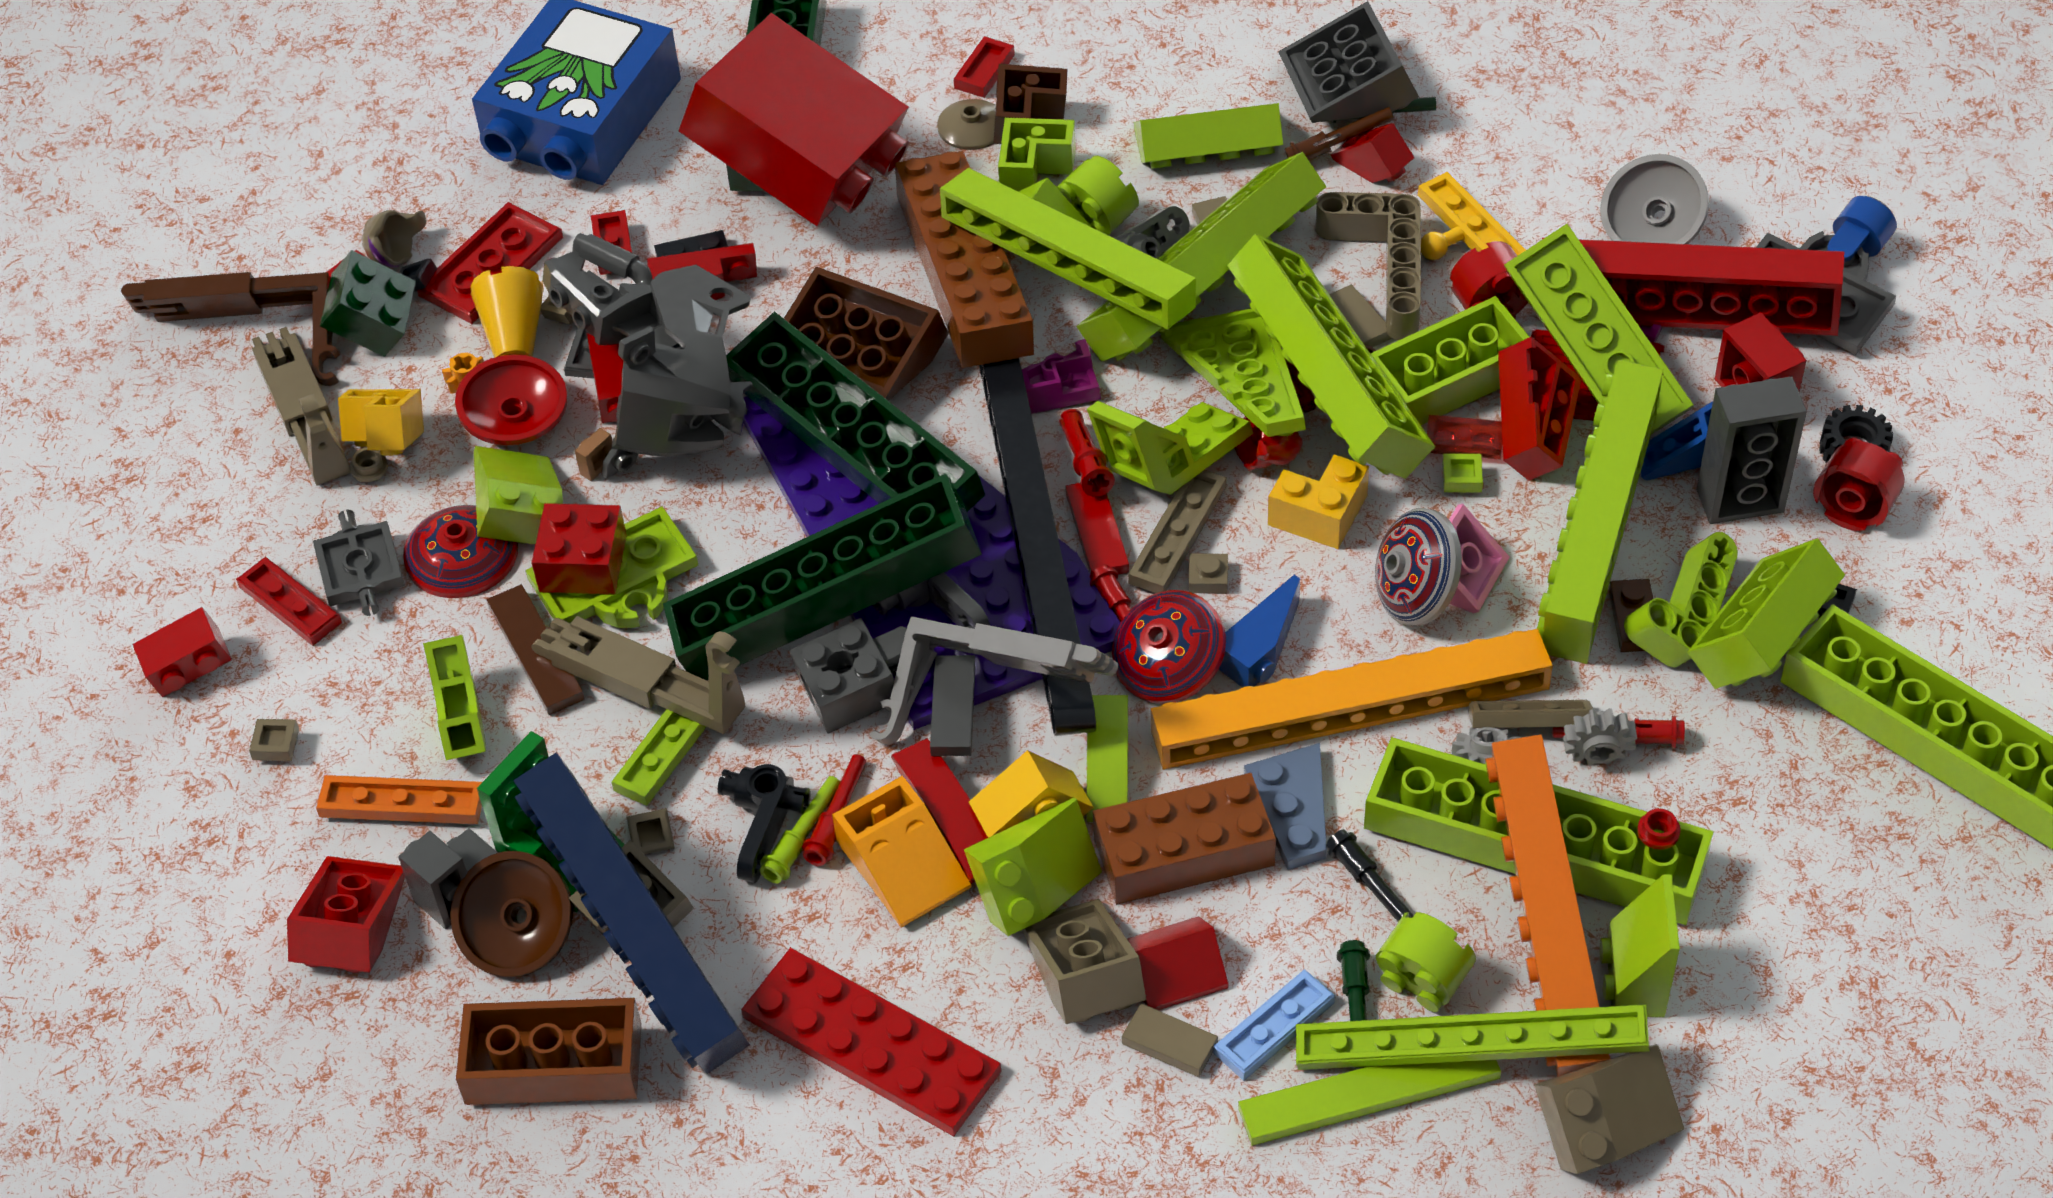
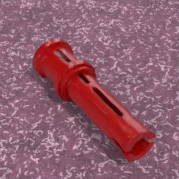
(1088, 460)

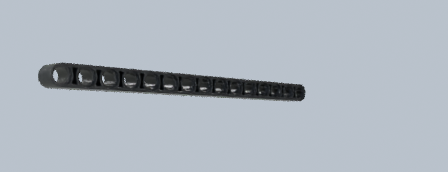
(1035, 537)

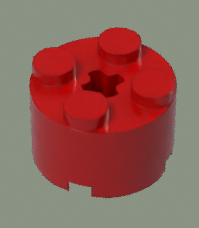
(1483, 276)
(1859, 484)

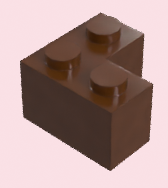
(1029, 94)

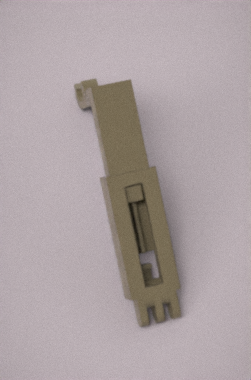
(299, 396)
(647, 674)

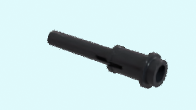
(1363, 869)

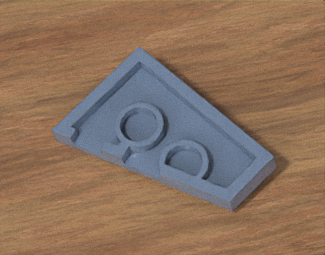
(1294, 803)

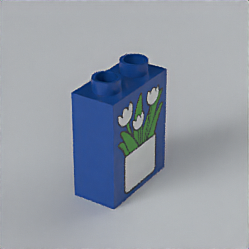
(576, 90)

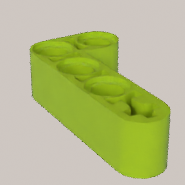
(1673, 627)

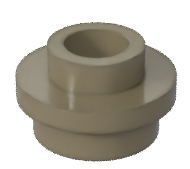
(368, 465)

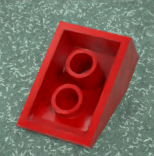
(344, 914)

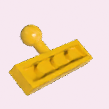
(1463, 216)

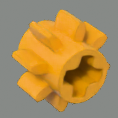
(459, 367)

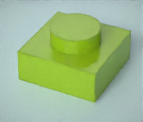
(1462, 473)

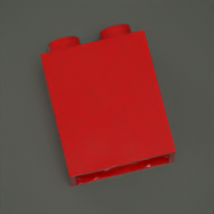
(796, 121)

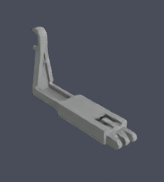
(996, 644)

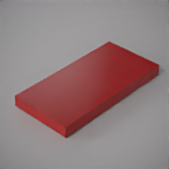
(505, 240)

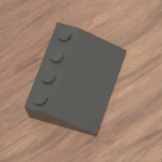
(1348, 69)

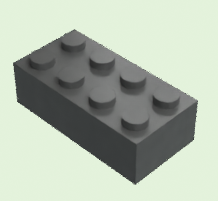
(1750, 449)

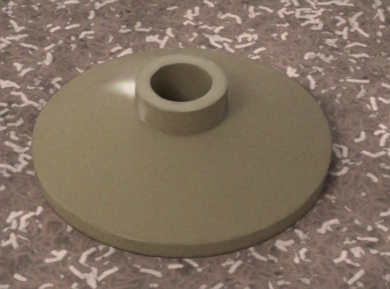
(968, 124)

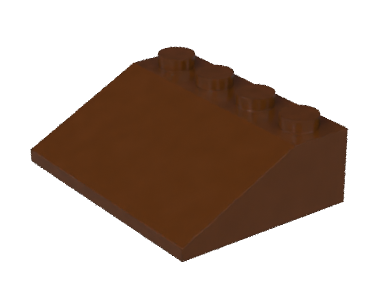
(868, 329)

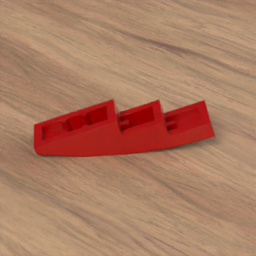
(943, 798)

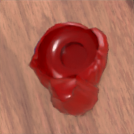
(1263, 451)

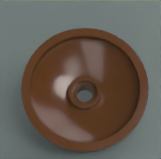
(487, 910)

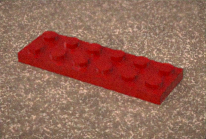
(872, 1041)

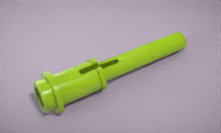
(778, 864)

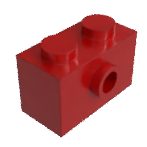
(182, 652)

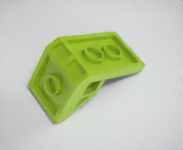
(1168, 455)

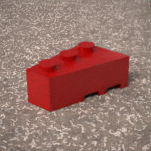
(1536, 407)

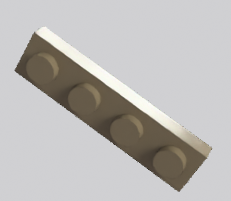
(1176, 532)

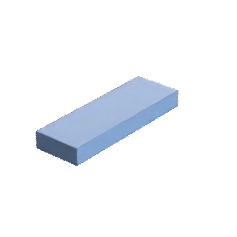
(1273, 1024)

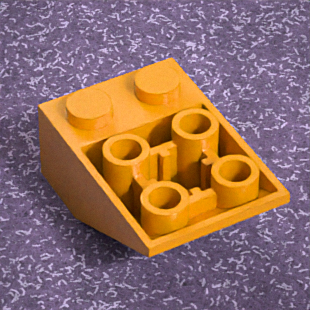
(900, 851)

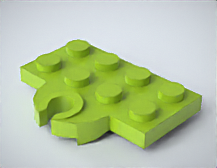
(650, 558)

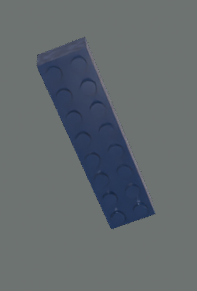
(635, 921)

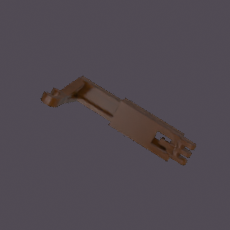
(237, 296)

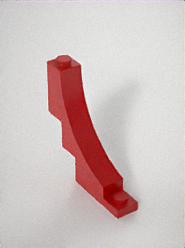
(726, 263)

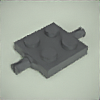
(358, 563)

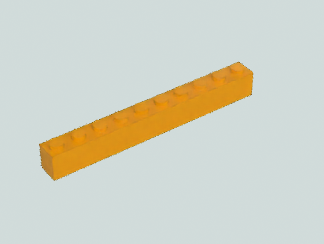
(1350, 698)

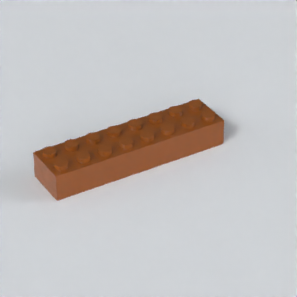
(964, 270)

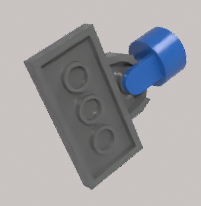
(1860, 233)

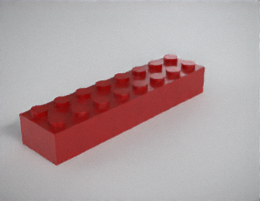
(1723, 284)

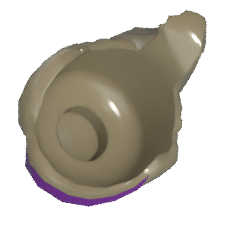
(389, 236)

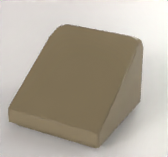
(651, 831)

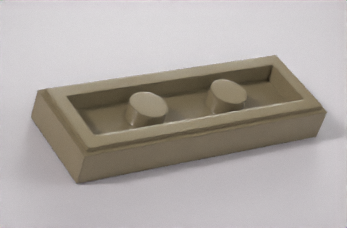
(1526, 713)

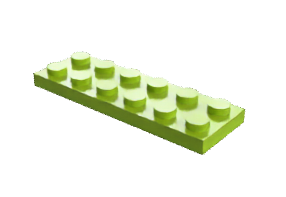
(1589, 318)

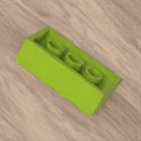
(1209, 133)

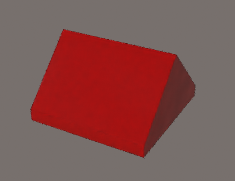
(1180, 963)

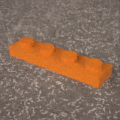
(399, 799)

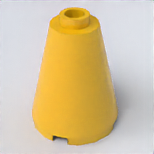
(509, 309)

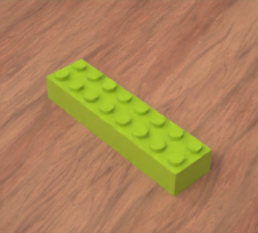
(1206, 250)
(1330, 358)
(1599, 511)
(1927, 718)
(1450, 809)

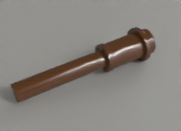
(1309, 145)

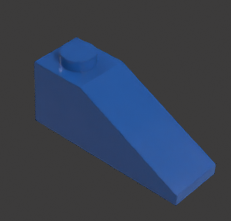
(1678, 447)
(1259, 637)

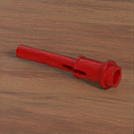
(1109, 587)
(1650, 731)
(819, 847)

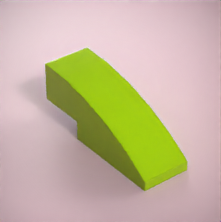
(1108, 753)

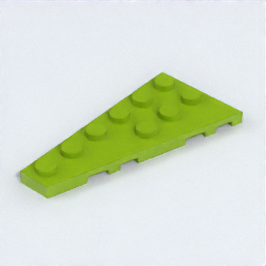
(1243, 366)

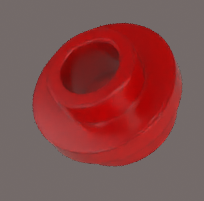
(1659, 820)

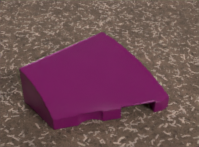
(1061, 380)

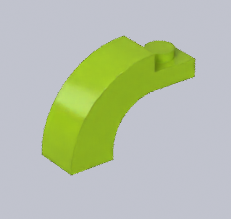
(455, 698)

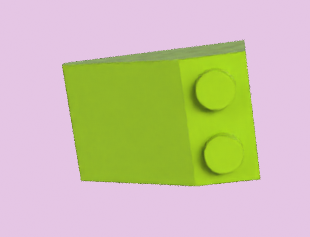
(512, 493)
(1033, 866)
(1642, 950)

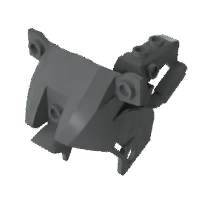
(671, 364)

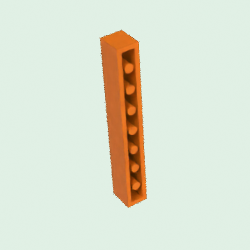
(1542, 883)

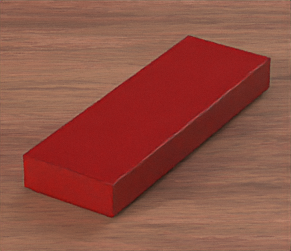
(1097, 529)
(289, 601)

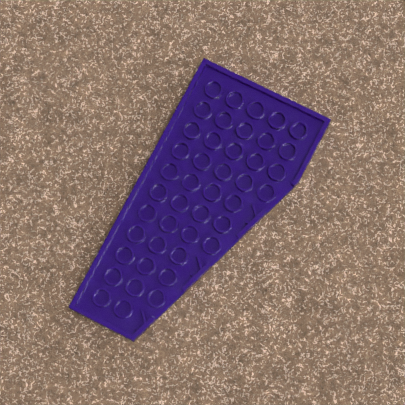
(825, 496)

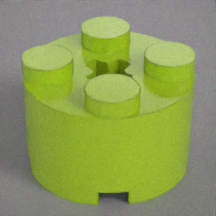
(1100, 194)
(1424, 960)

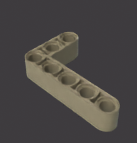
(1389, 220)

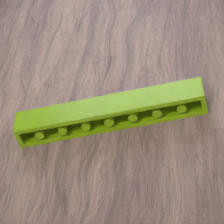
(1069, 248)

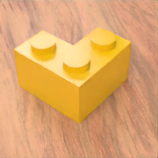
(381, 418)
(1319, 508)
(1025, 790)

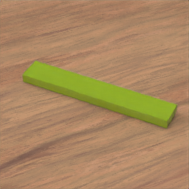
(1356, 1095)

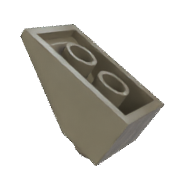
(1085, 962)
(1609, 1110)

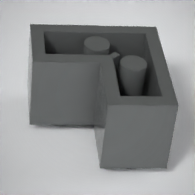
(437, 868)

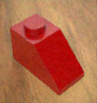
(1375, 154)

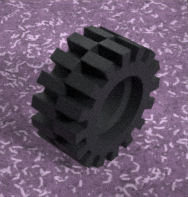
(1857, 424)

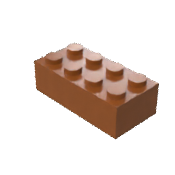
(1184, 838)
(549, 1051)

